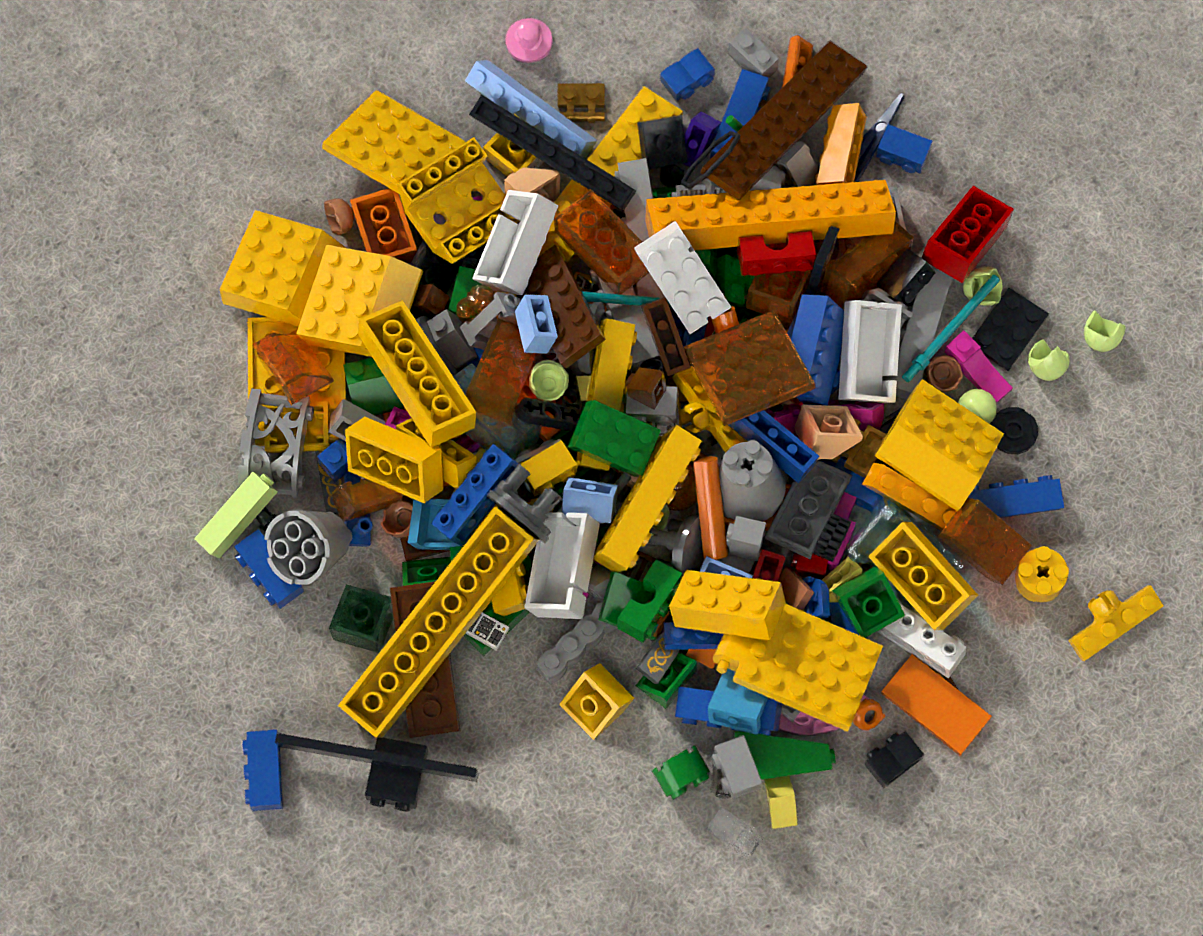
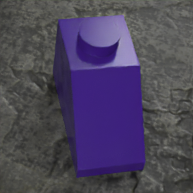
(700, 136)

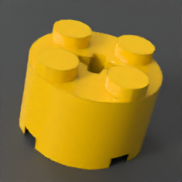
(1046, 587)

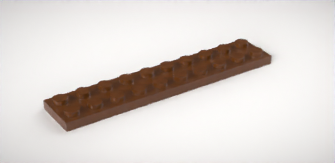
(785, 119)

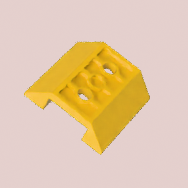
(446, 190)

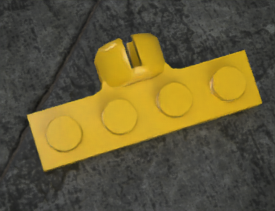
(701, 411)
(1113, 619)

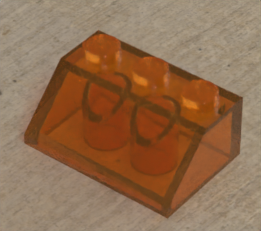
(292, 365)
(363, 498)

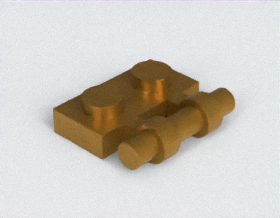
(582, 96)
(863, 455)

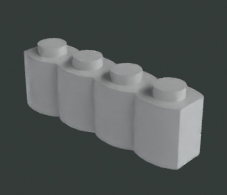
(573, 646)

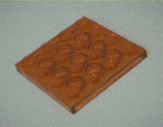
(749, 368)

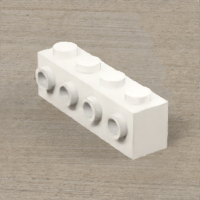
(928, 645)

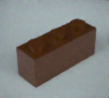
(665, 336)

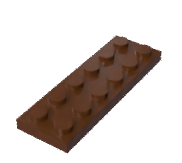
(571, 314)
(435, 706)

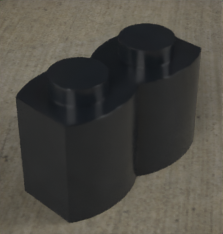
(894, 758)

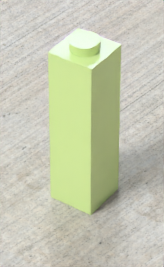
(236, 514)

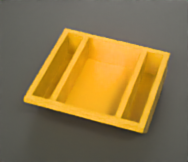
(275, 267)
(349, 288)
(939, 445)

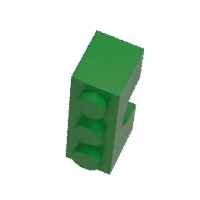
(641, 619)

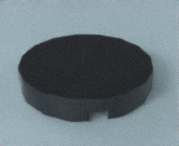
(1020, 434)

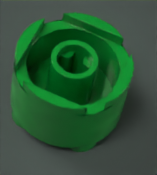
(681, 772)

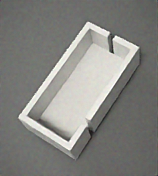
(513, 246)
(682, 277)
(869, 351)
(562, 566)

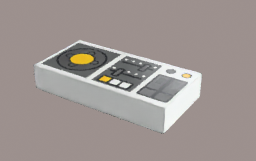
(488, 631)

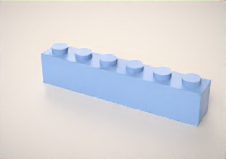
(530, 108)

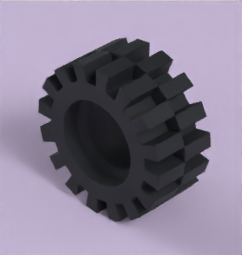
(832, 537)

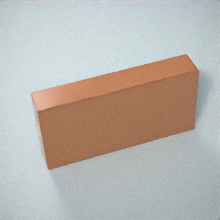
(795, 590)

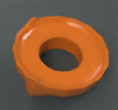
(865, 706)

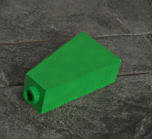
(787, 756)

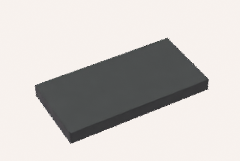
(808, 509)

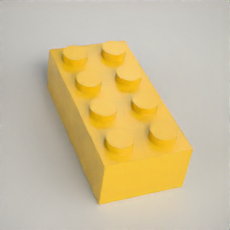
(394, 459)
(923, 575)
(727, 604)

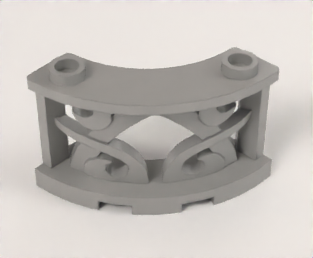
(480, 328)
(255, 414)

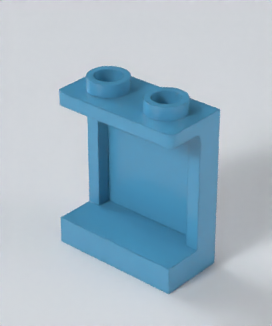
(424, 534)
(736, 705)

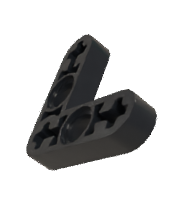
(565, 414)

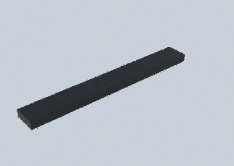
(552, 153)
(377, 757)

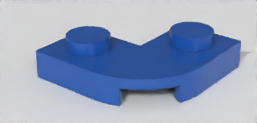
(819, 602)

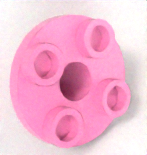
(529, 40)

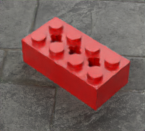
(967, 234)

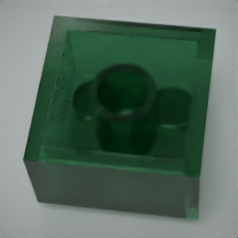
(362, 618)

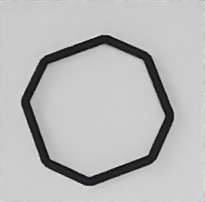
(690, 185)

